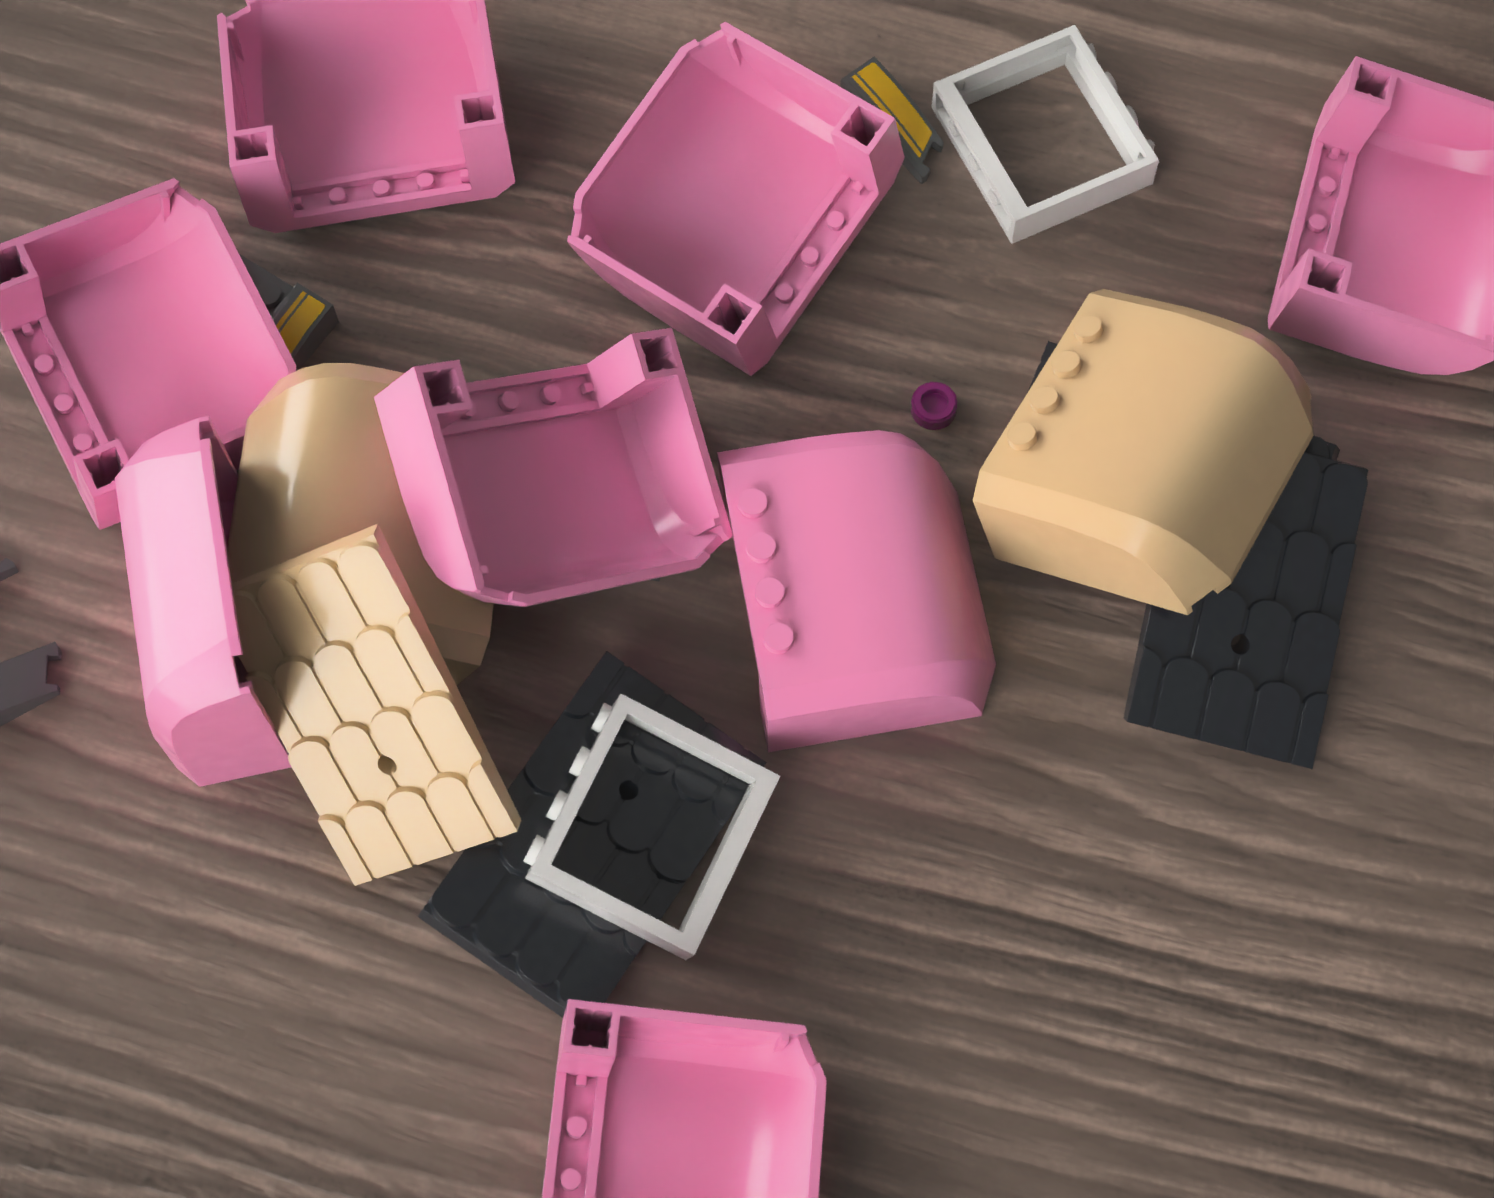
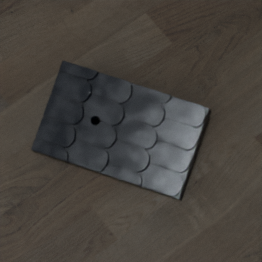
(1287, 608)
(631, 838)

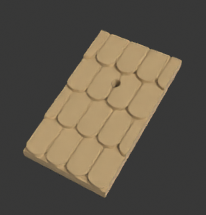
(368, 708)

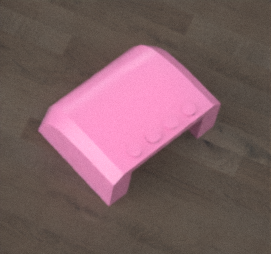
(361, 108)
(734, 194)
(1394, 226)
(136, 329)
(556, 473)
(175, 538)
(855, 587)
(683, 1106)

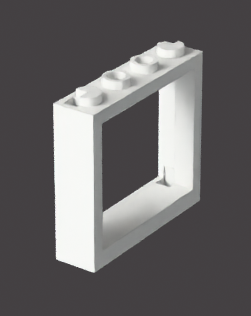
(1100, 90)
(713, 886)

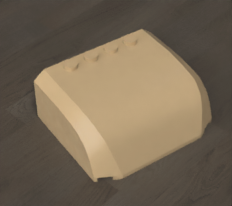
(1146, 452)
(323, 471)

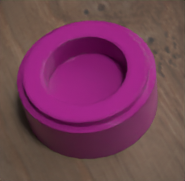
(934, 405)

